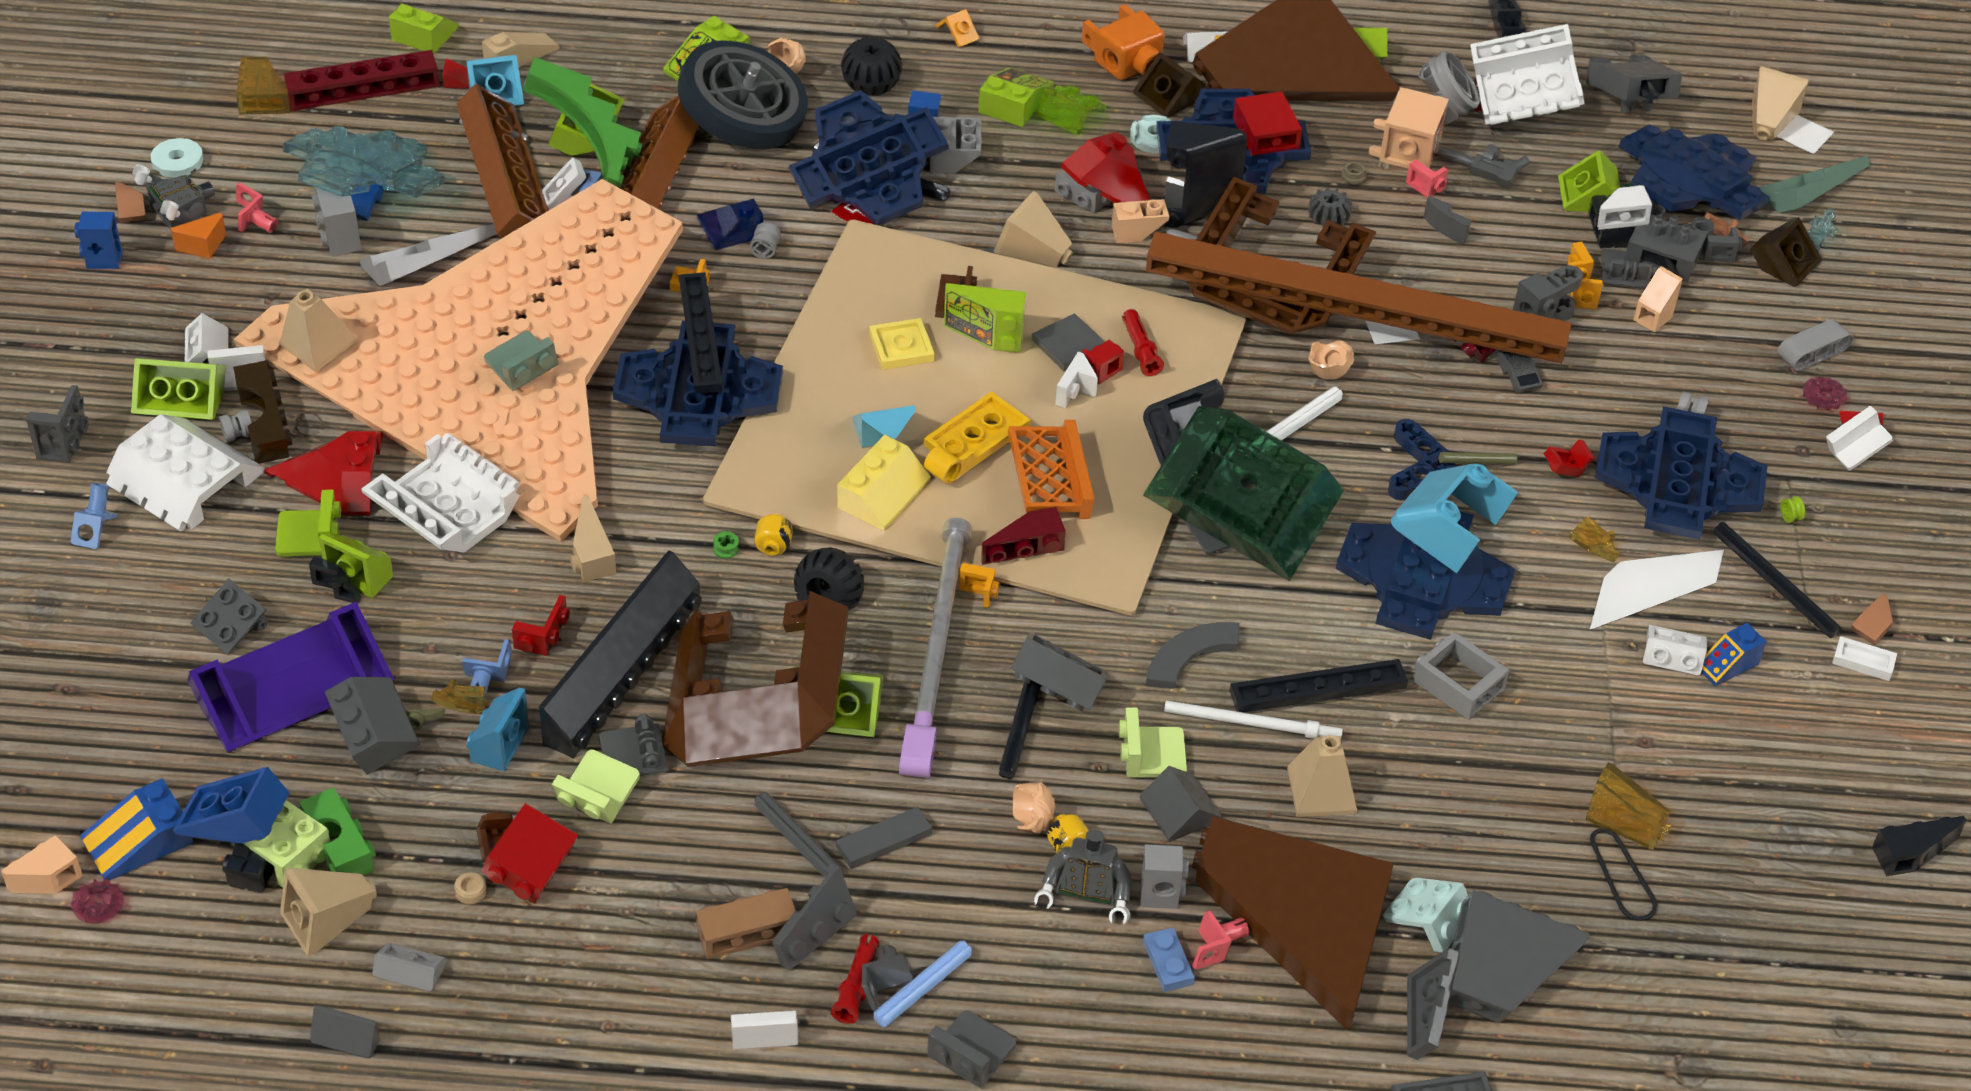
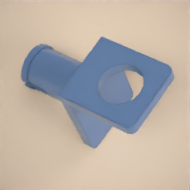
(92, 516)
(485, 671)

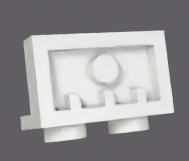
(1675, 650)

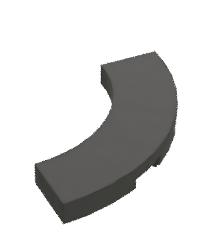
(1183, 647)

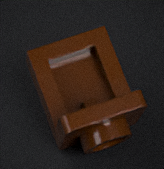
(490, 830)

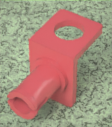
(253, 210)
(1218, 939)

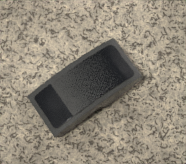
(1520, 371)

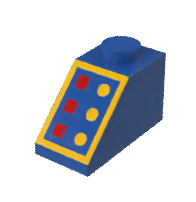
(1733, 654)

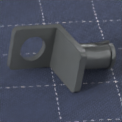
(888, 971)

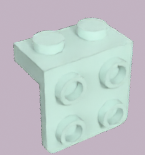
(1429, 905)

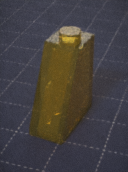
(260, 88)
(1627, 809)

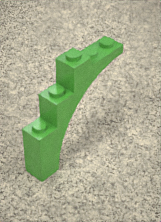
(571, 94)

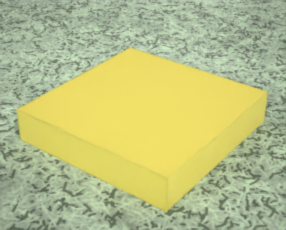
(901, 343)

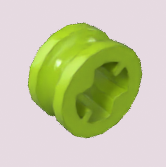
(1792, 509)

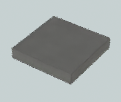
(1065, 339)

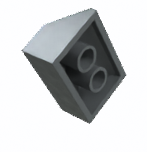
(1059, 672)
(372, 720)

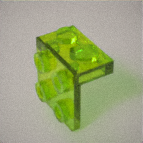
(1067, 107)

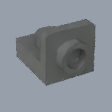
(1722, 247)

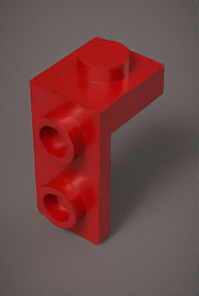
(540, 639)

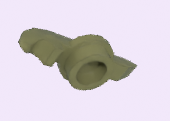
(419, 717)

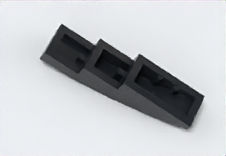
(1506, 17)

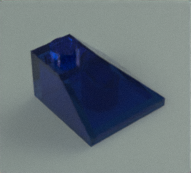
(731, 223)

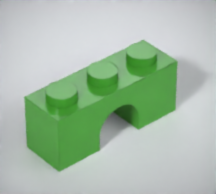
(349, 851)

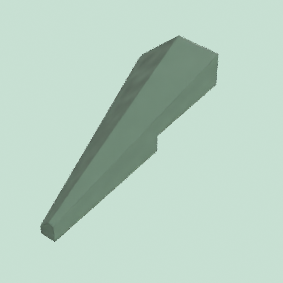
(1804, 188)

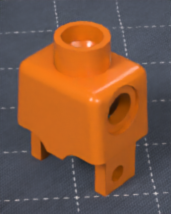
(1126, 44)

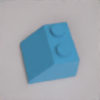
(500, 730)

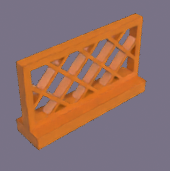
(1072, 468)

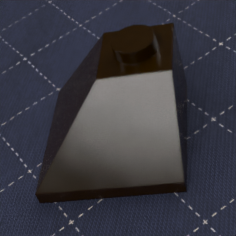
(1168, 86)
(1787, 253)

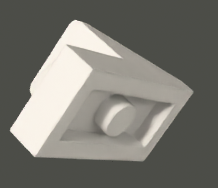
(564, 183)
(1077, 378)

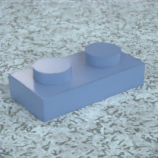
(1168, 959)

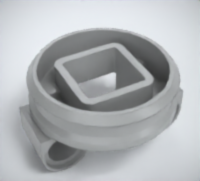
(1451, 80)

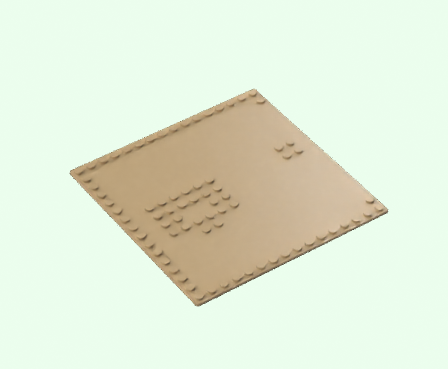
(831, 372)

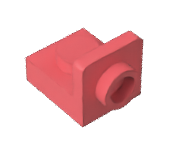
(1426, 180)

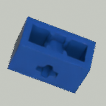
(99, 240)

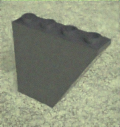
(1505, 954)

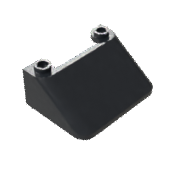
(1211, 161)
(1170, 416)

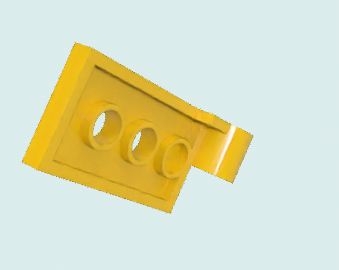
(955, 453)

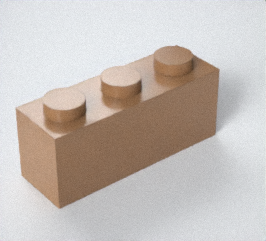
(743, 922)

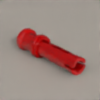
(1144, 349)
(851, 989)

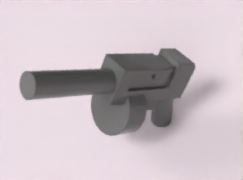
(1487, 164)

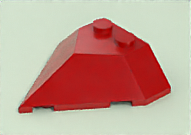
(1110, 167)
(337, 466)

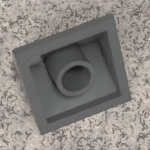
(1178, 803)

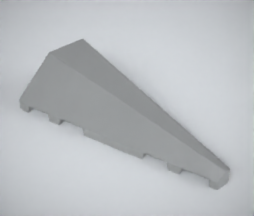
(400, 262)

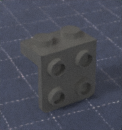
(970, 1047)

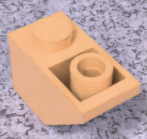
(1138, 219)
(1658, 300)
(43, 869)

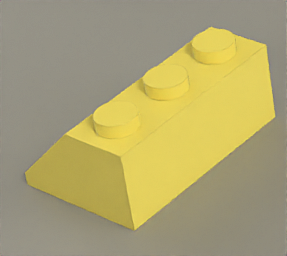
(882, 483)

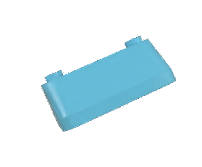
(1433, 520)

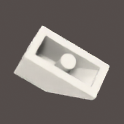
(1625, 208)

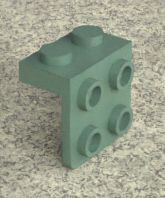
(522, 359)

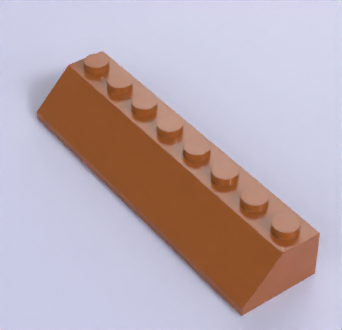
(663, 148)
(501, 160)

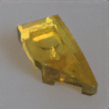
(1595, 539)
(461, 698)

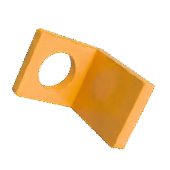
(960, 27)
(1588, 294)

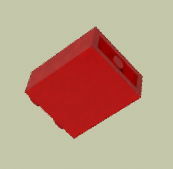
(1267, 123)
(529, 853)

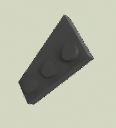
(820, 918)
(1427, 1002)

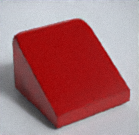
(455, 75)

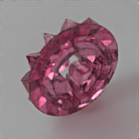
(1825, 386)
(95, 912)

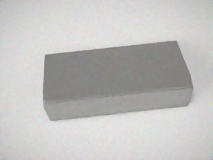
(408, 966)

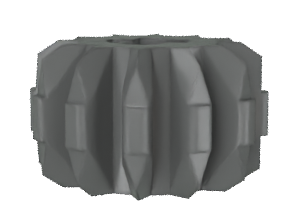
(1330, 206)

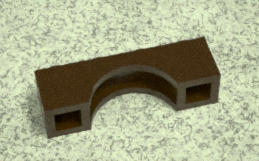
(266, 434)

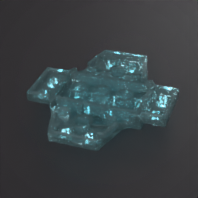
(353, 162)

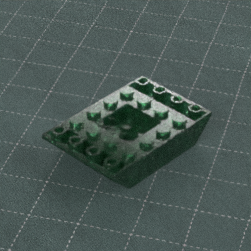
(1265, 523)

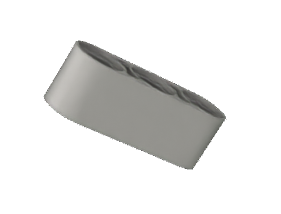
(1815, 345)

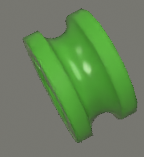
(720, 540)

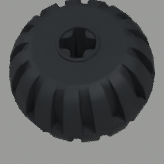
(871, 65)
(831, 575)

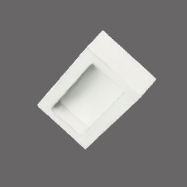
(1864, 658)

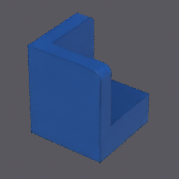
(924, 99)

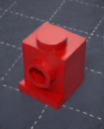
(1105, 360)

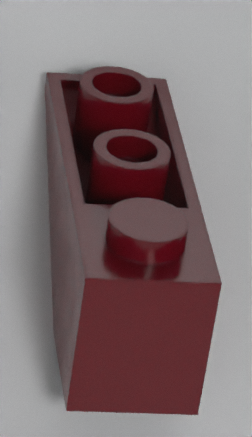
(1029, 535)

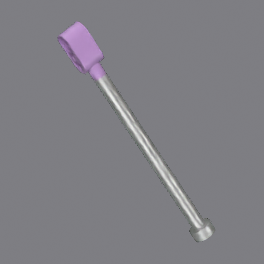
(921, 737)

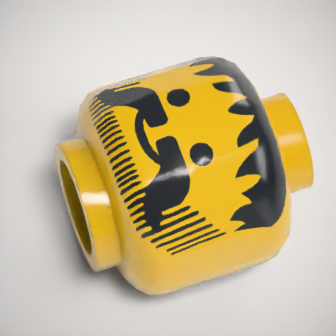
(773, 534)
(1064, 830)

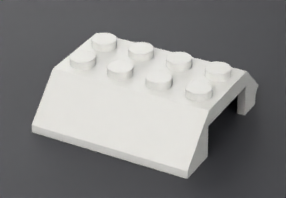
(1526, 74)
(176, 468)
(449, 496)

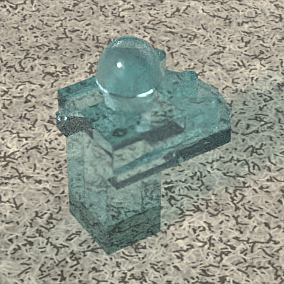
(1822, 228)

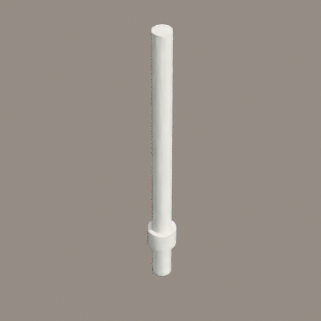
(1310, 729)

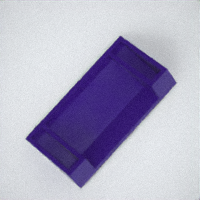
(286, 678)

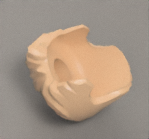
(789, 52)
(1331, 360)
(1033, 806)

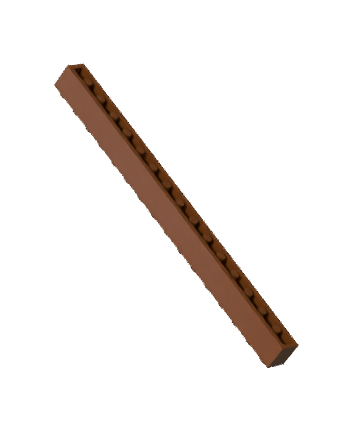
(1358, 297)

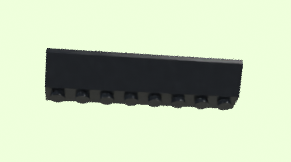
(619, 656)

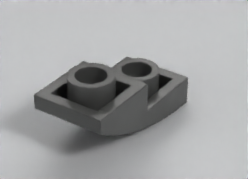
(1450, 224)

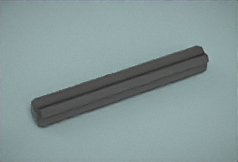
(793, 832)

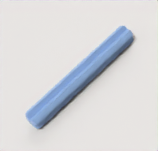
(922, 983)

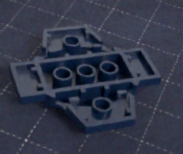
(1216, 108)
(868, 158)
(1694, 169)
(666, 388)
(1681, 473)
(1417, 586)

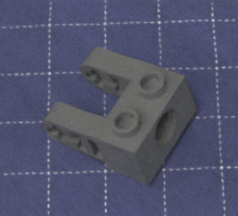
(1548, 293)

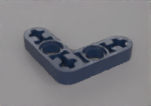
(1404, 433)

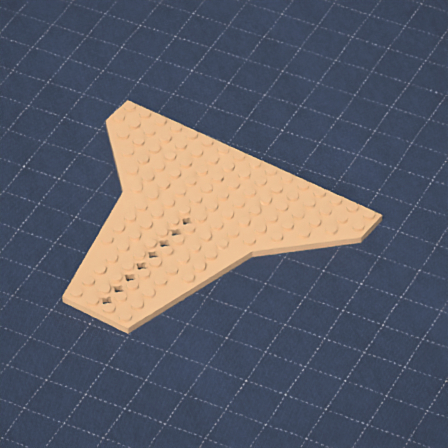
(429, 341)

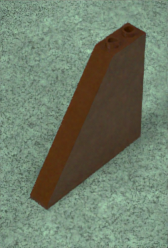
(1297, 50)
(1302, 905)

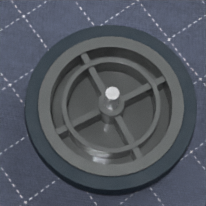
(742, 94)

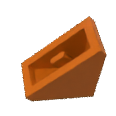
(199, 236)

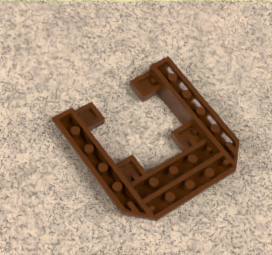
(1224, 224)
(759, 721)

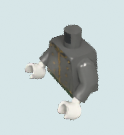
(176, 198)
(1089, 872)

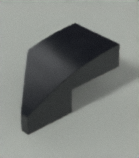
(332, 576)

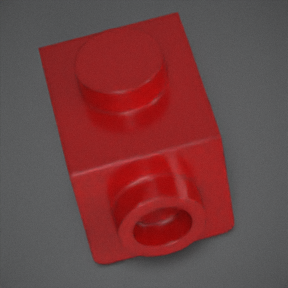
(1569, 462)

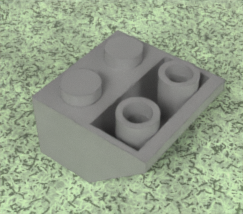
(963, 142)
(338, 221)

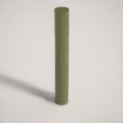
(1477, 458)

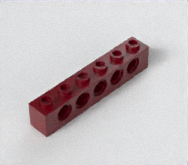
(361, 80)

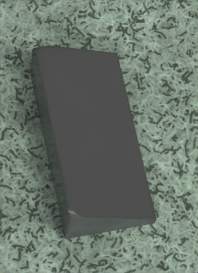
(344, 1031)

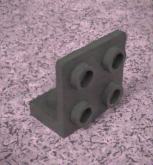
(59, 435)

